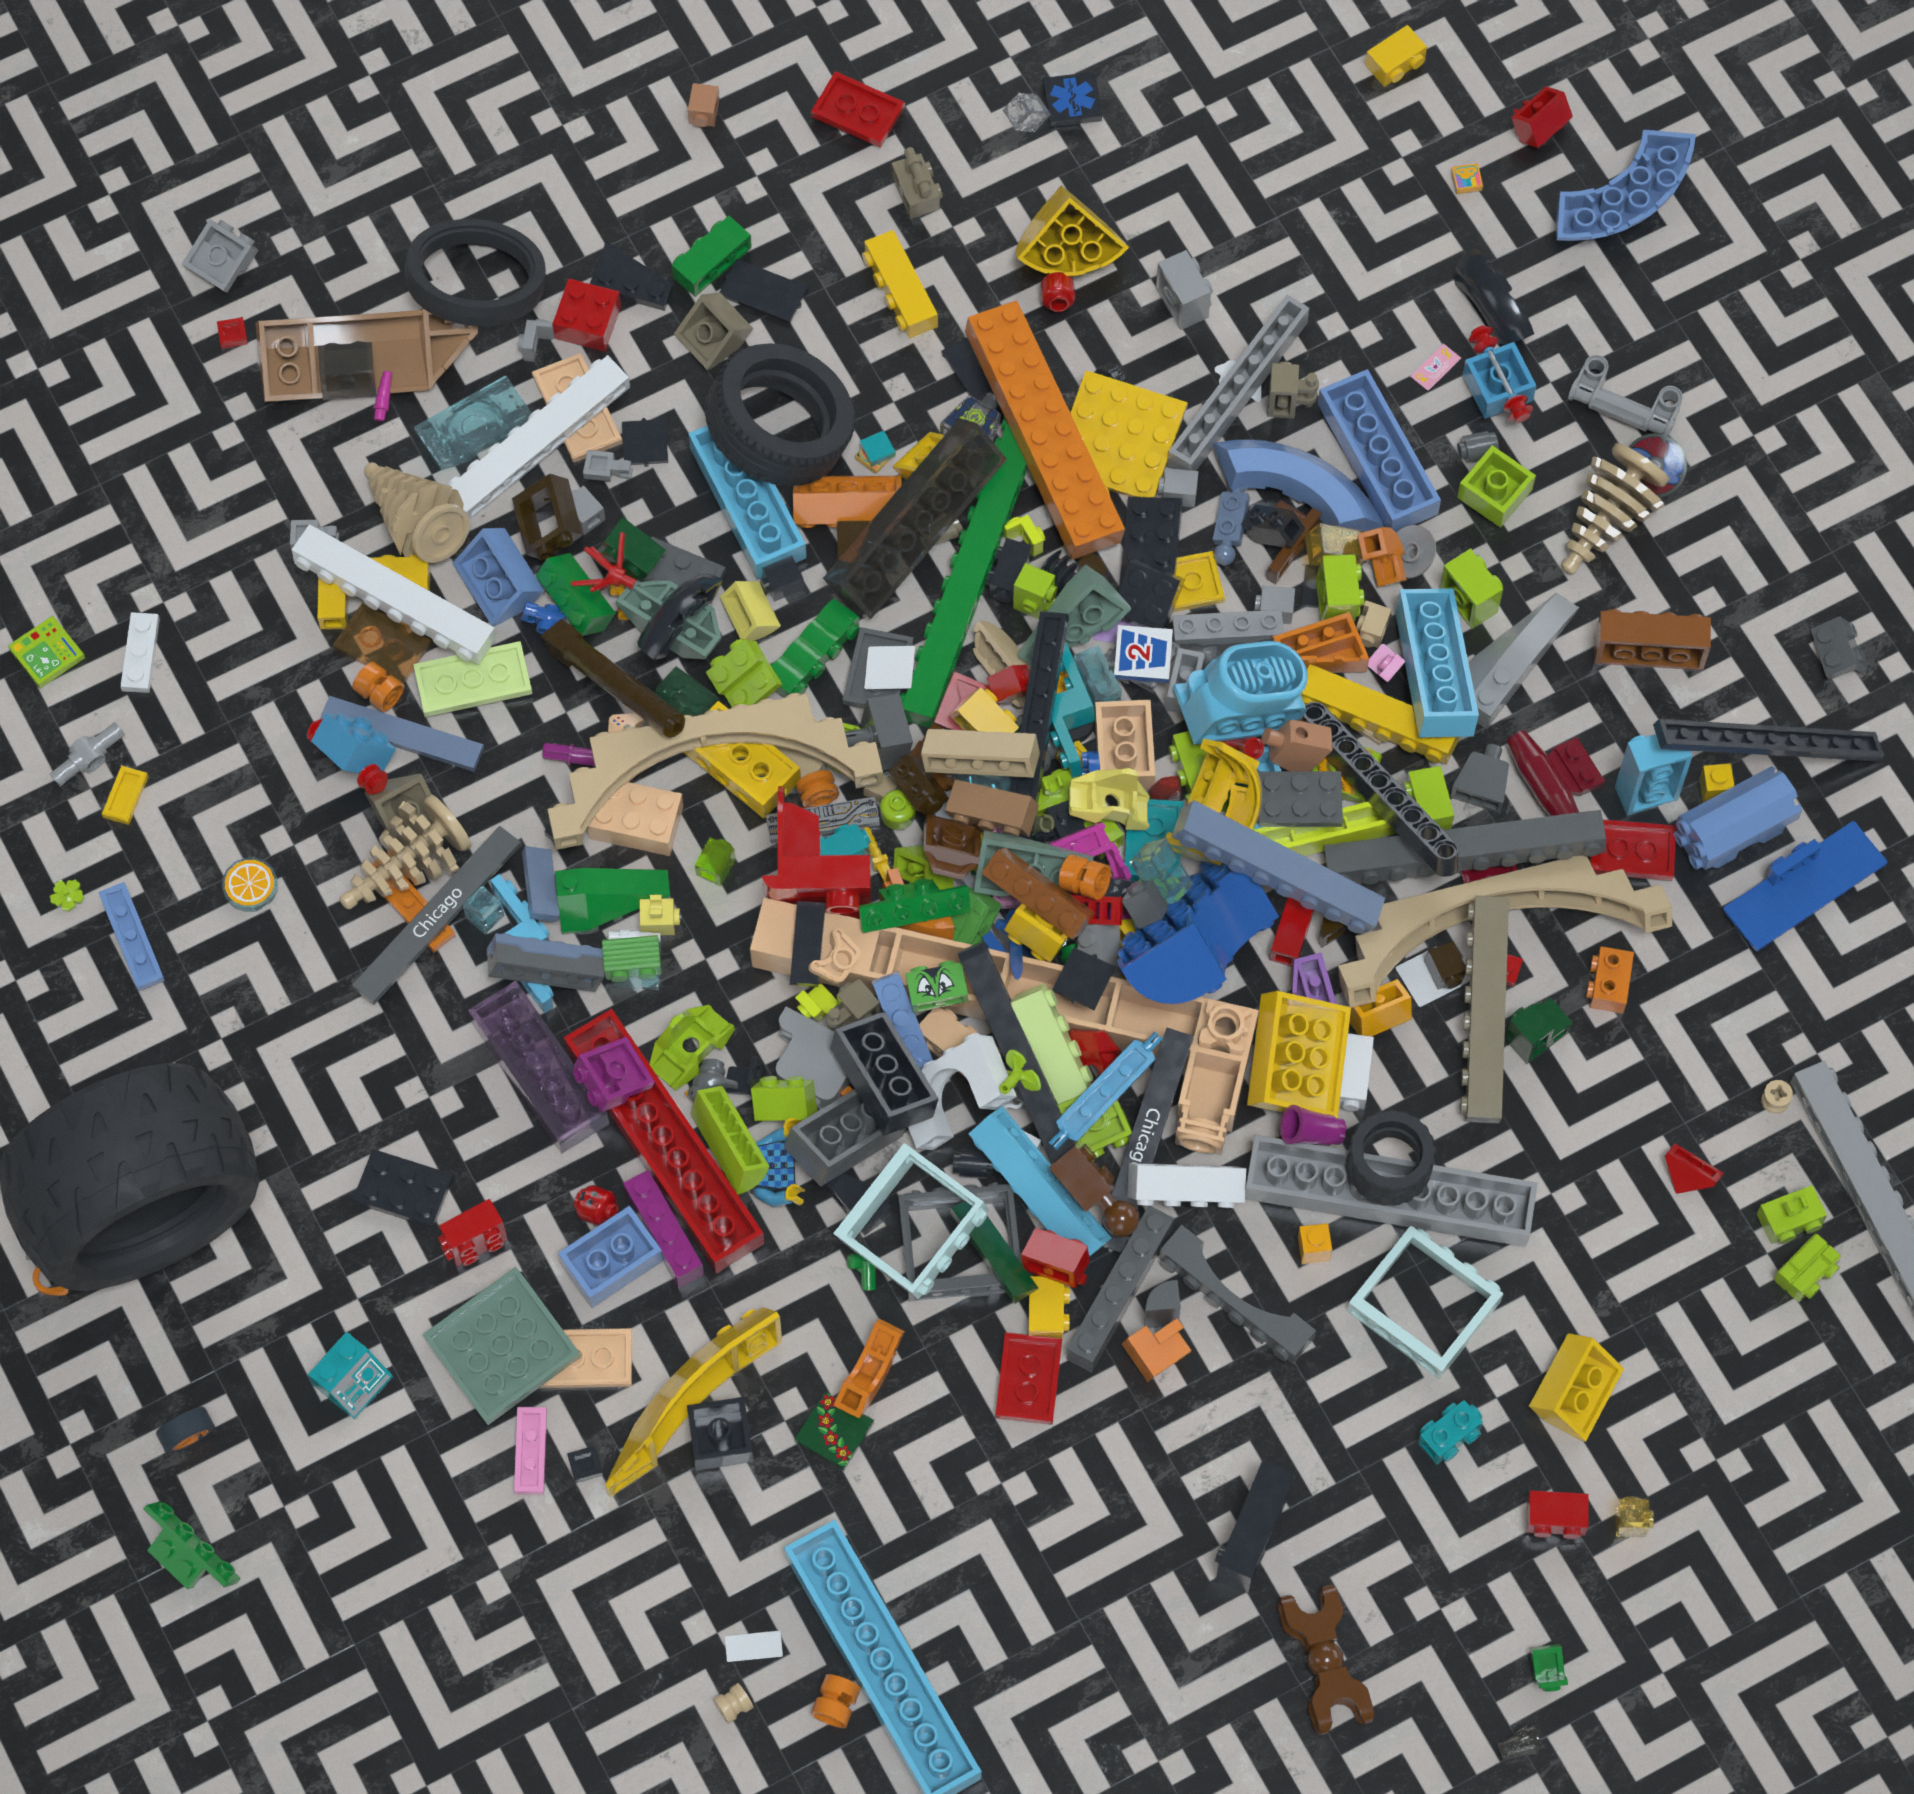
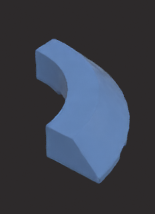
(1632, 194)
(1300, 477)

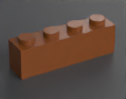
(1038, 893)

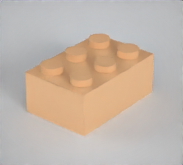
(1126, 738)
(639, 819)

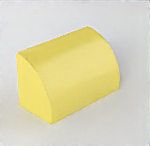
(749, 610)

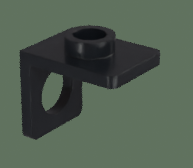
(745, 1076)

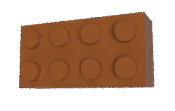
(1652, 640)

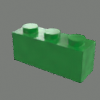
(711, 255)
(584, 609)

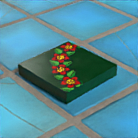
(833, 1432)

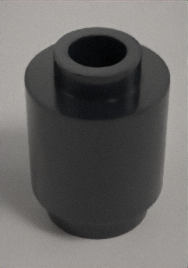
(971, 1164)

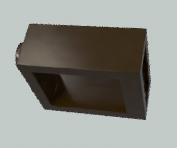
(526, 504)

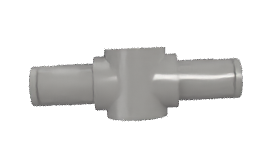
(87, 754)

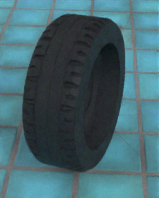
(757, 450)

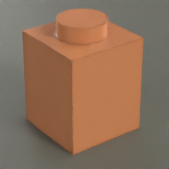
(703, 105)

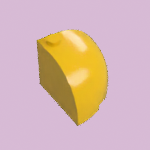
(1068, 238)

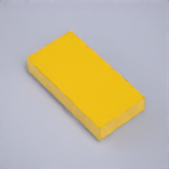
(125, 795)

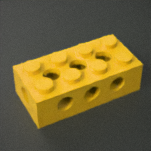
(742, 776)

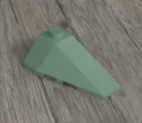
(1090, 606)

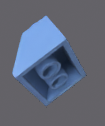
(497, 575)

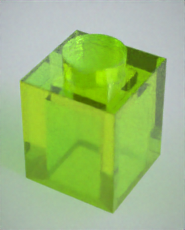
(715, 861)

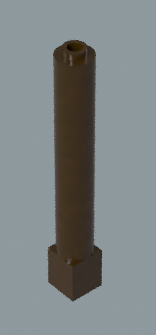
(571, 649)

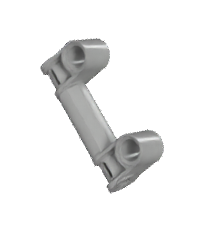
(1588, 390)

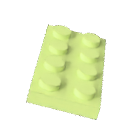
(457, 684)

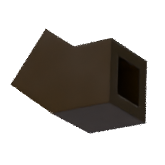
(1093, 562)

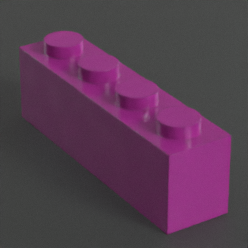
(664, 1228)

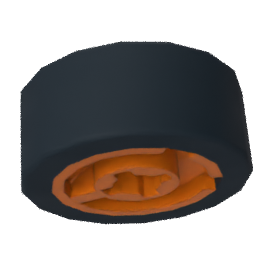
(185, 1430)

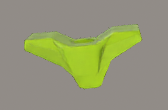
(668, 1056)

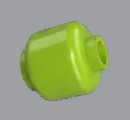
(897, 810)

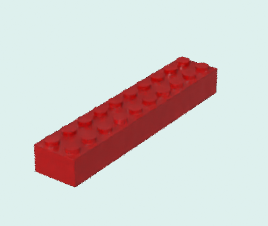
(676, 1157)

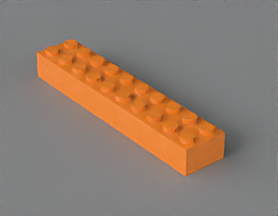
(1044, 430)

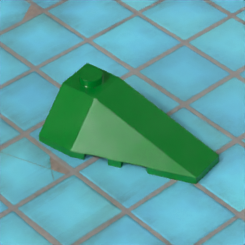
(601, 894)

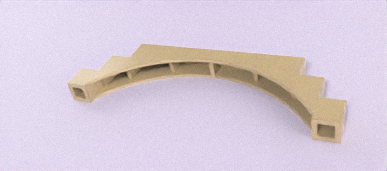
(770, 722)
(1553, 884)

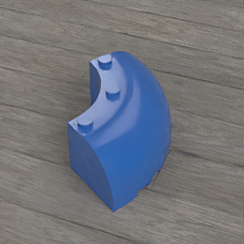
(1196, 937)

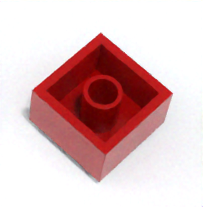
(586, 315)

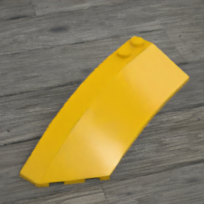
(700, 1376)

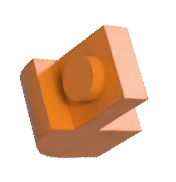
(1385, 551)

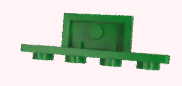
(913, 904)
(184, 1552)

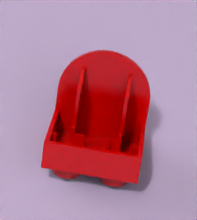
(807, 876)

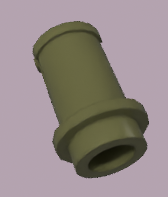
(1043, 824)

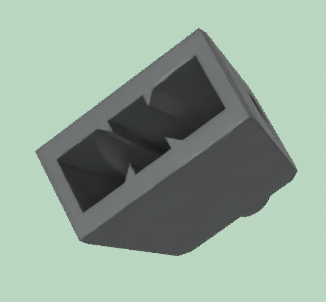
(1483, 780)

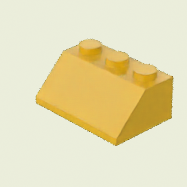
(1577, 1386)

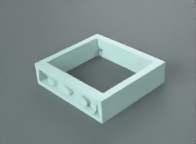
(878, 1193)
(1398, 1336)

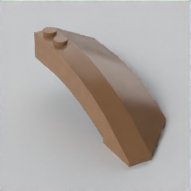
(407, 343)

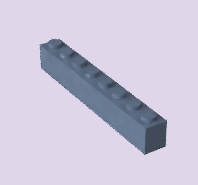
(1278, 867)

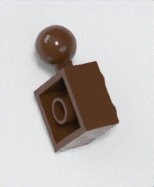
(1093, 1185)

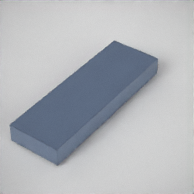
(540, 884)

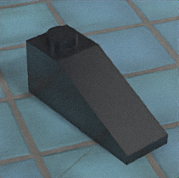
(848, 1191)

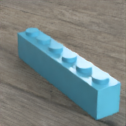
(1034, 1182)

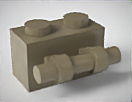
(915, 184)
(1288, 390)
(854, 1004)

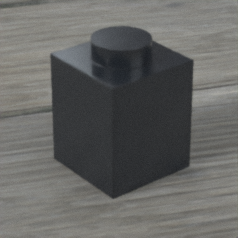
(782, 578)

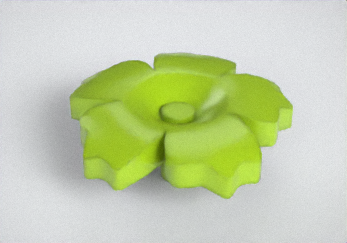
(67, 895)

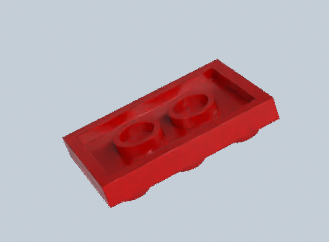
(857, 109)
(1638, 849)
(1028, 1378)

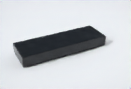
(807, 942)

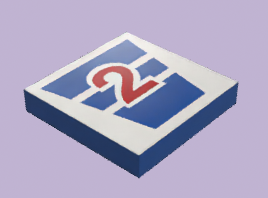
(1143, 654)

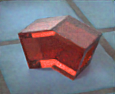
(1166, 788)

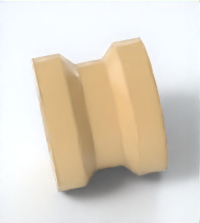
(1774, 1103)

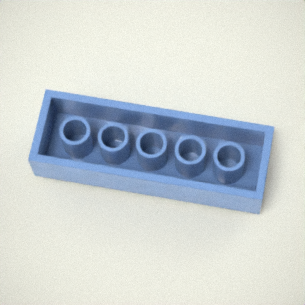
(1378, 451)

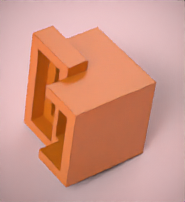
(1156, 1351)

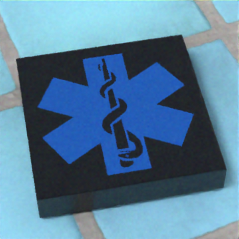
(1072, 99)

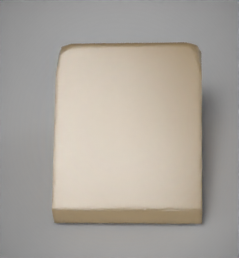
(879, 790)

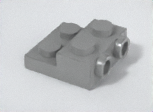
(220, 254)

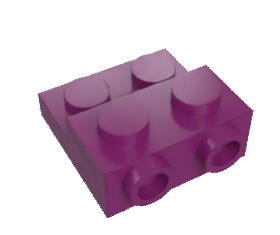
(612, 1074)

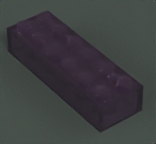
(537, 1066)

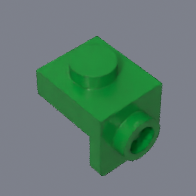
(1548, 1667)

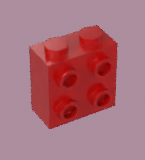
(472, 1234)

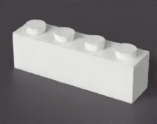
(1186, 1183)

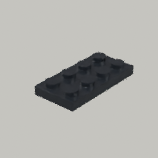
(1152, 532)

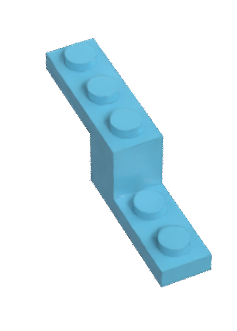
(526, 928)

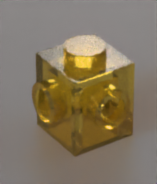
(1633, 1517)

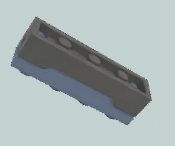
(545, 962)

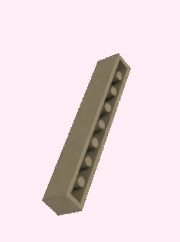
(1486, 1009)

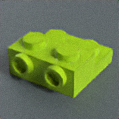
(743, 674)
(1108, 1130)

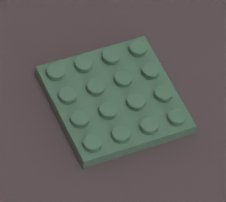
(502, 1345)

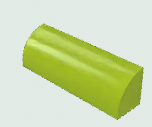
(729, 1139)

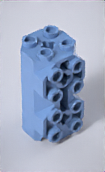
(1737, 818)

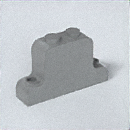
(810, 1056)

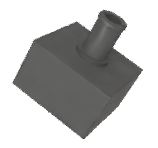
(887, 726)

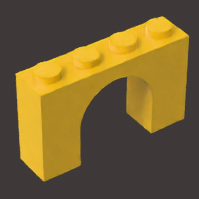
(334, 602)

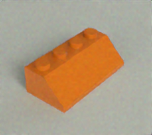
(842, 499)

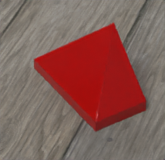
(1689, 1171)

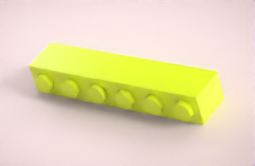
(1359, 824)

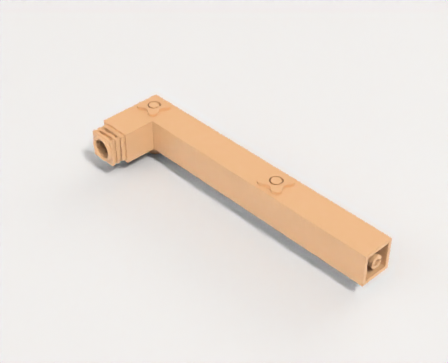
(1220, 1029)

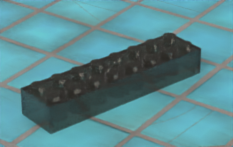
(915, 518)

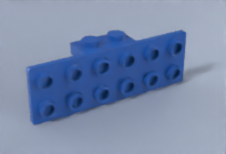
(1804, 884)

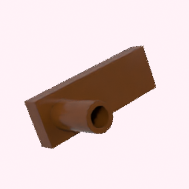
(1287, 555)

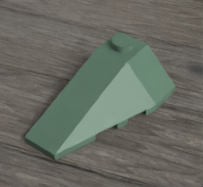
(1041, 856)

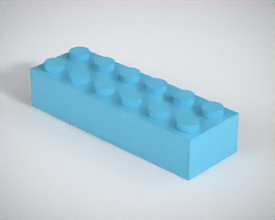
(750, 507)
(1436, 663)

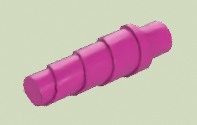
(382, 398)

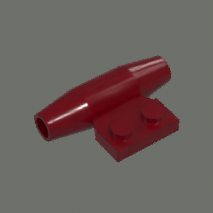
(1557, 775)

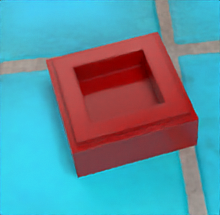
(232, 332)

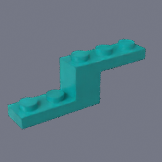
(1070, 711)

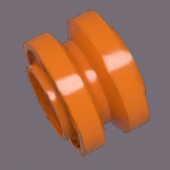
(817, 788)

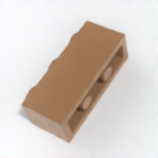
(991, 808)

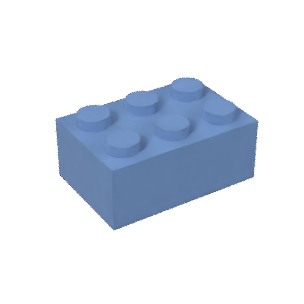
(610, 1256)

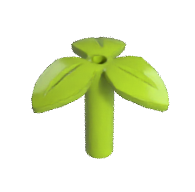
(1028, 1077)

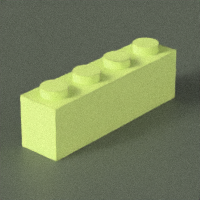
(1051, 1042)

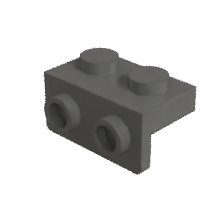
(1838, 647)

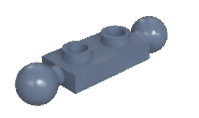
(1228, 527)

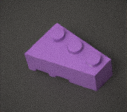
(1312, 979)

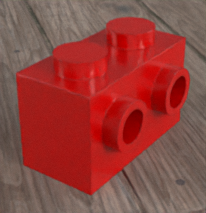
(1557, 1514)

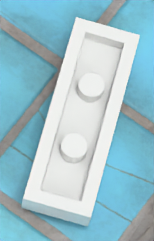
(140, 652)

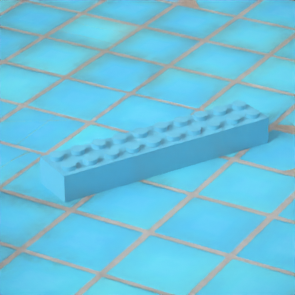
(882, 1662)

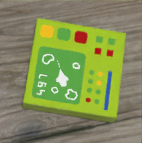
(46, 651)

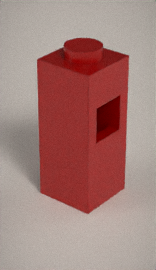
(1291, 933)

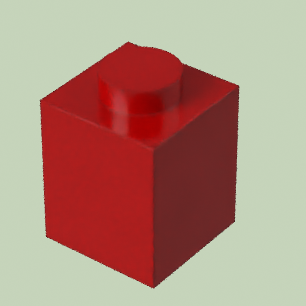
(1009, 683)

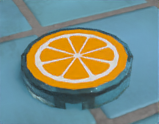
(250, 884)

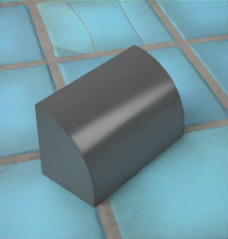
(1163, 1305)

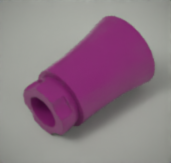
(1311, 1127)

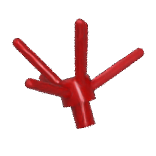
(615, 574)

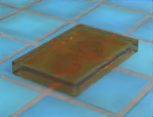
(381, 640)

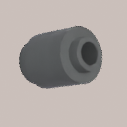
(1476, 445)

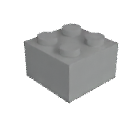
(1184, 289)

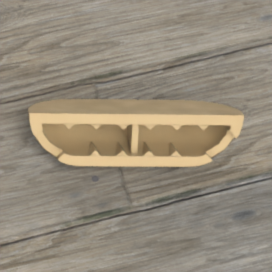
(996, 651)

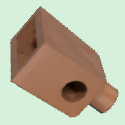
(1298, 745)

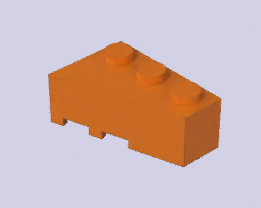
(1329, 645)

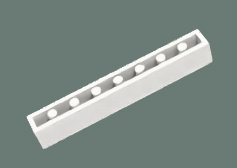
(540, 435)
(393, 594)

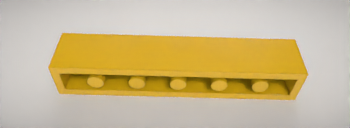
(1374, 711)

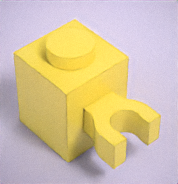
(658, 915)

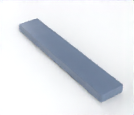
(413, 736)

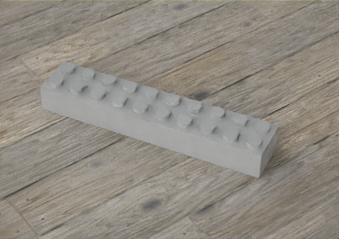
(1450, 1203)

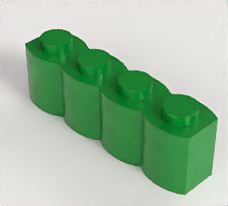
(815, 647)

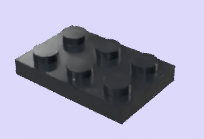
(403, 1188)

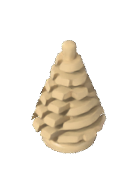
(1616, 498)
(419, 513)
(413, 850)

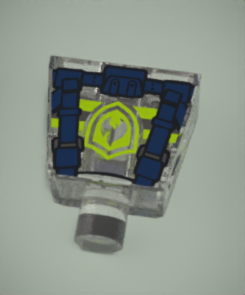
(977, 411)

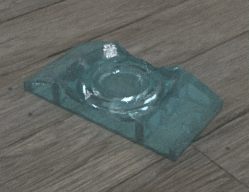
(473, 423)

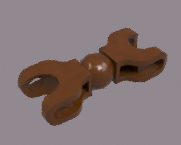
(1325, 1659)

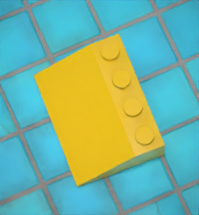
(1298, 1053)

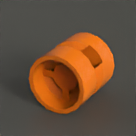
(375, 684)
(1084, 877)
(836, 1699)

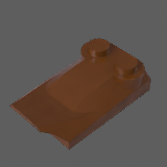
(951, 847)

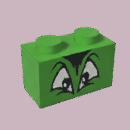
(936, 986)

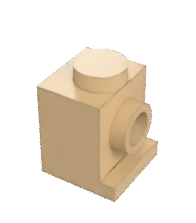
(1373, 624)

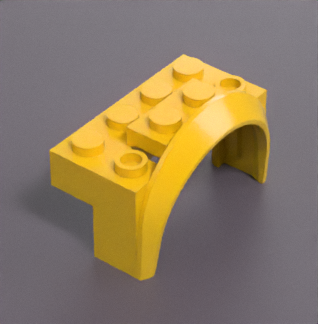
(1218, 774)

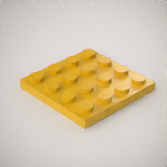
(1127, 432)

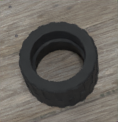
(1393, 1125)

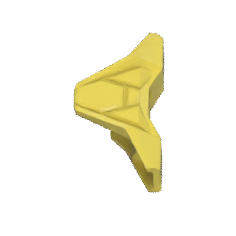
(1089, 793)

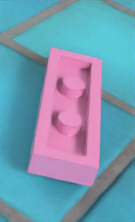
(530, 1451)

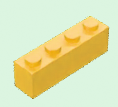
(900, 283)

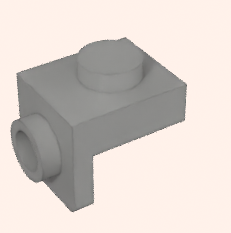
(528, 341)

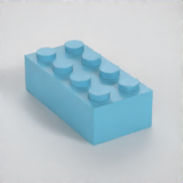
(1650, 774)

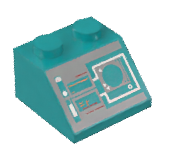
(349, 1375)

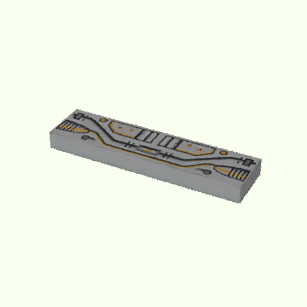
(834, 815)

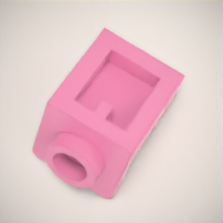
(1385, 662)

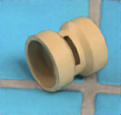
(733, 1703)

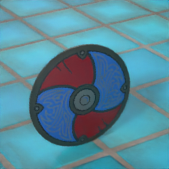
(1667, 456)

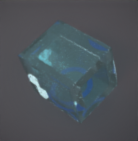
(483, 909)

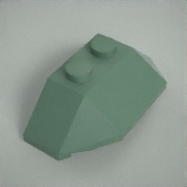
(699, 632)

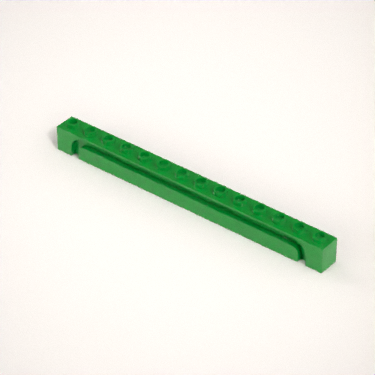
(964, 585)

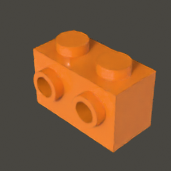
(1611, 979)

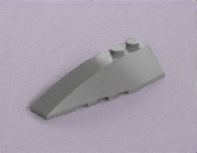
(1511, 657)

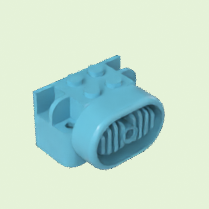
(1244, 692)

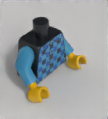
(779, 1184)

